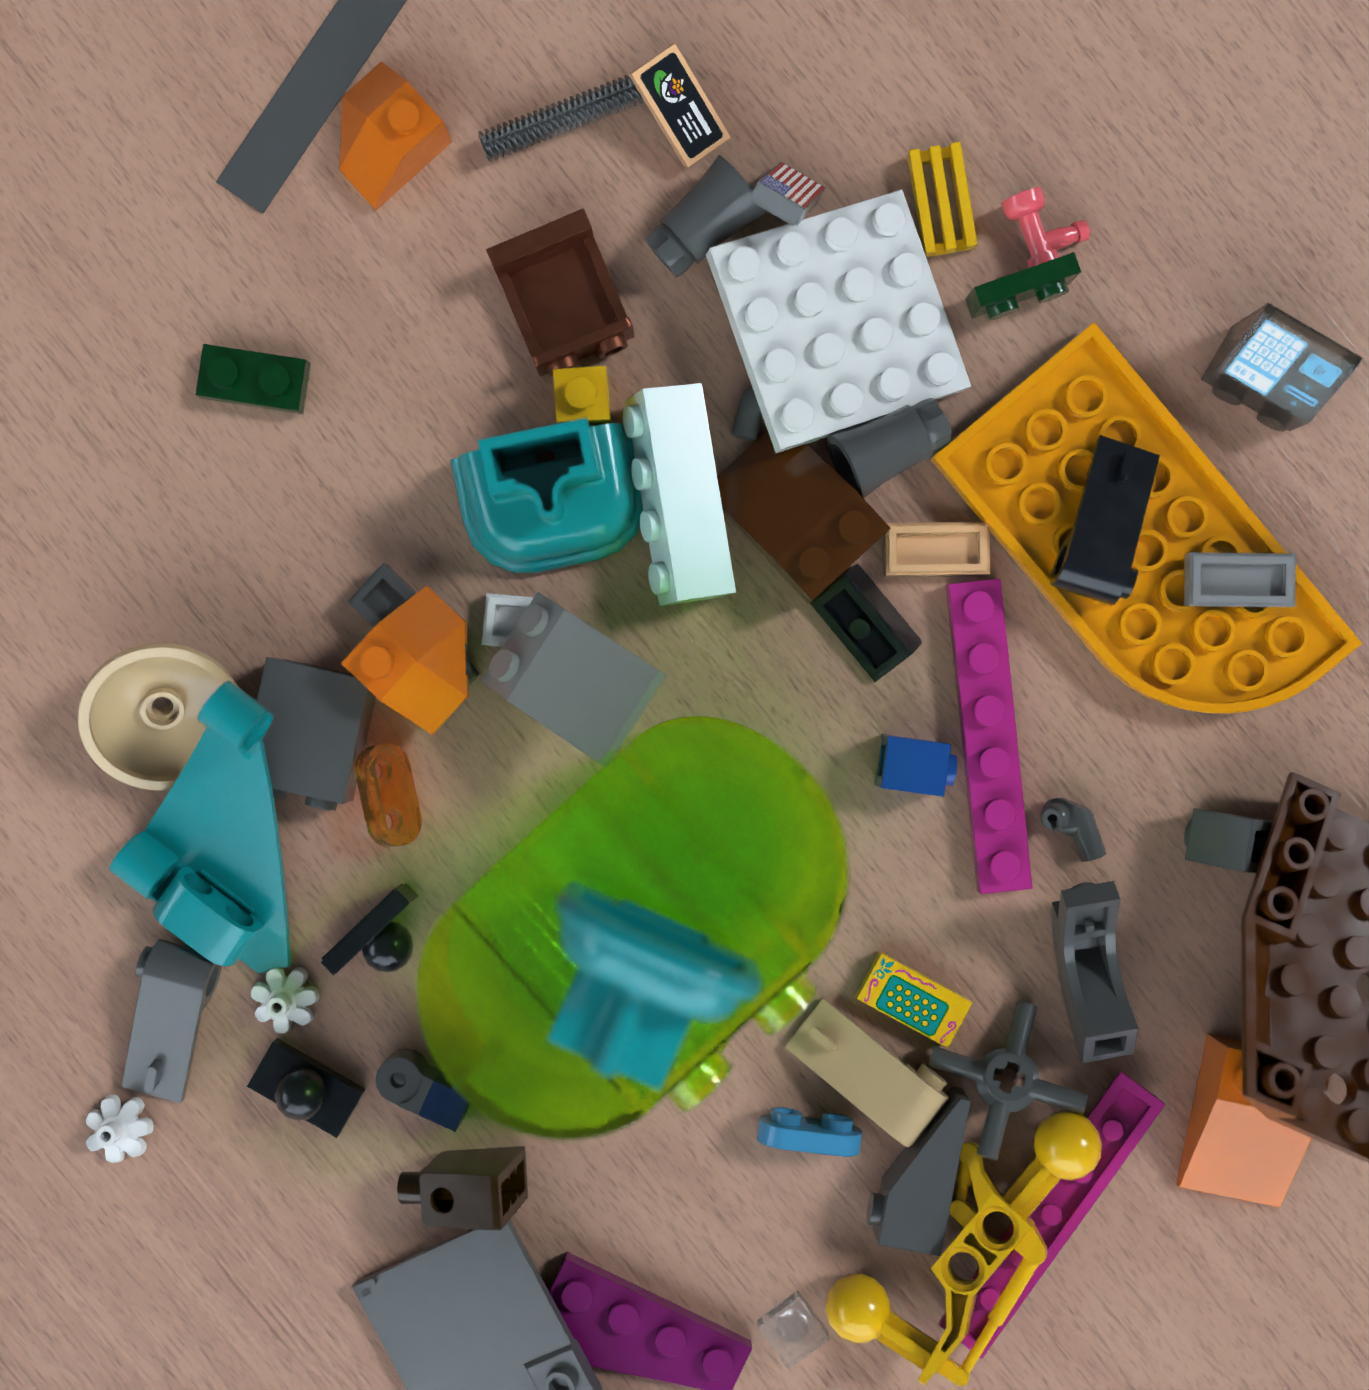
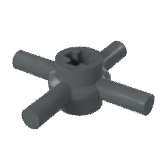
(1019, 1097)

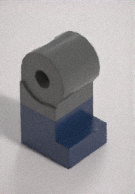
(421, 1089)

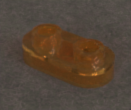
(389, 794)

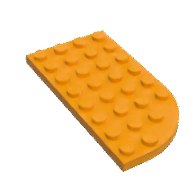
(1025, 479)

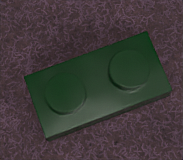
(1044, 281)
(253, 379)

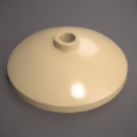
(128, 731)

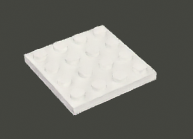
(837, 320)

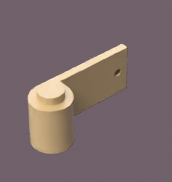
(868, 1075)

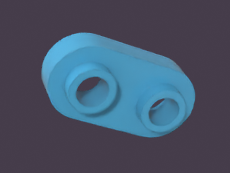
(828, 1136)

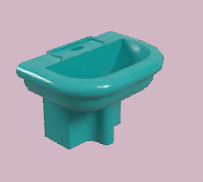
(552, 511)
(640, 984)

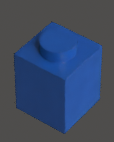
(915, 765)

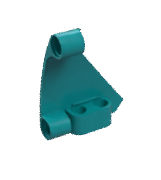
(216, 844)

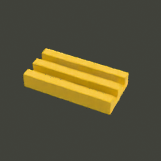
(936, 156)

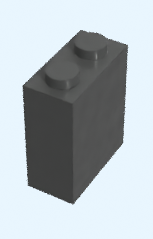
(315, 730)

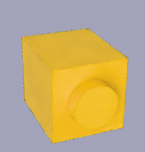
(582, 394)

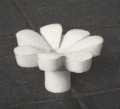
(285, 999)
(118, 1128)

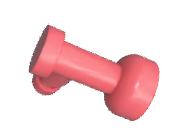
(1041, 244)

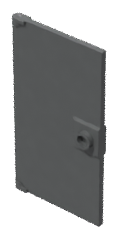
(474, 1318)

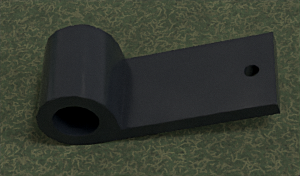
(1108, 524)

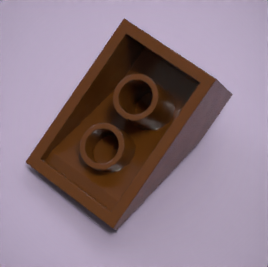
(798, 514)

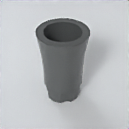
(704, 218)
(888, 445)

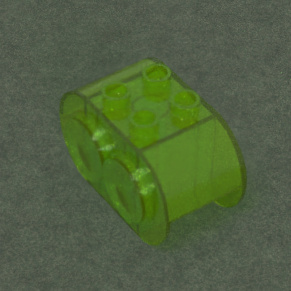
(685, 824)

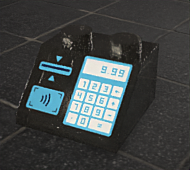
(1278, 368)

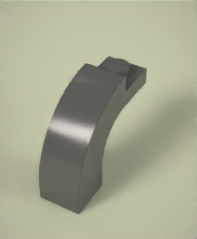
(1090, 971)

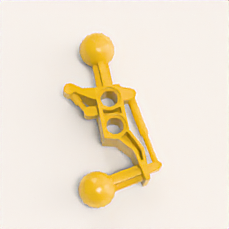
(860, 1309)

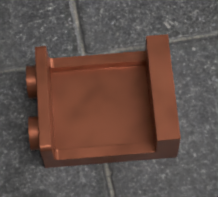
(561, 294)

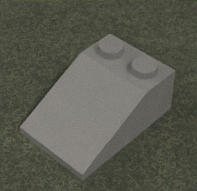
(572, 679)

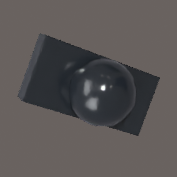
(383, 942)
(306, 1088)

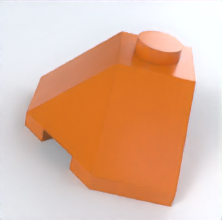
(387, 134)
(416, 660)

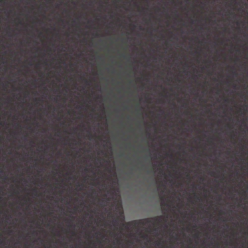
(306, 99)

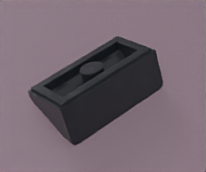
(866, 623)

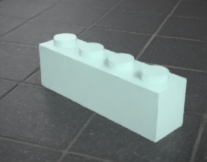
(678, 494)

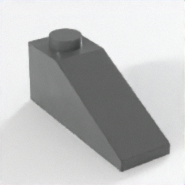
(920, 1183)

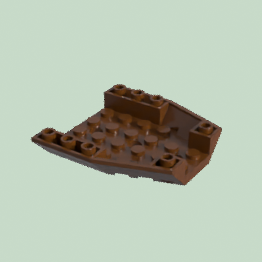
(1302, 968)

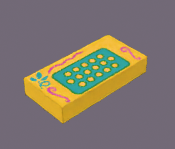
(913, 999)

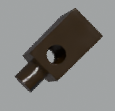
(468, 1188)

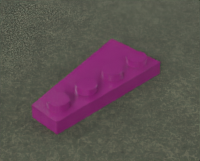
(643, 1333)

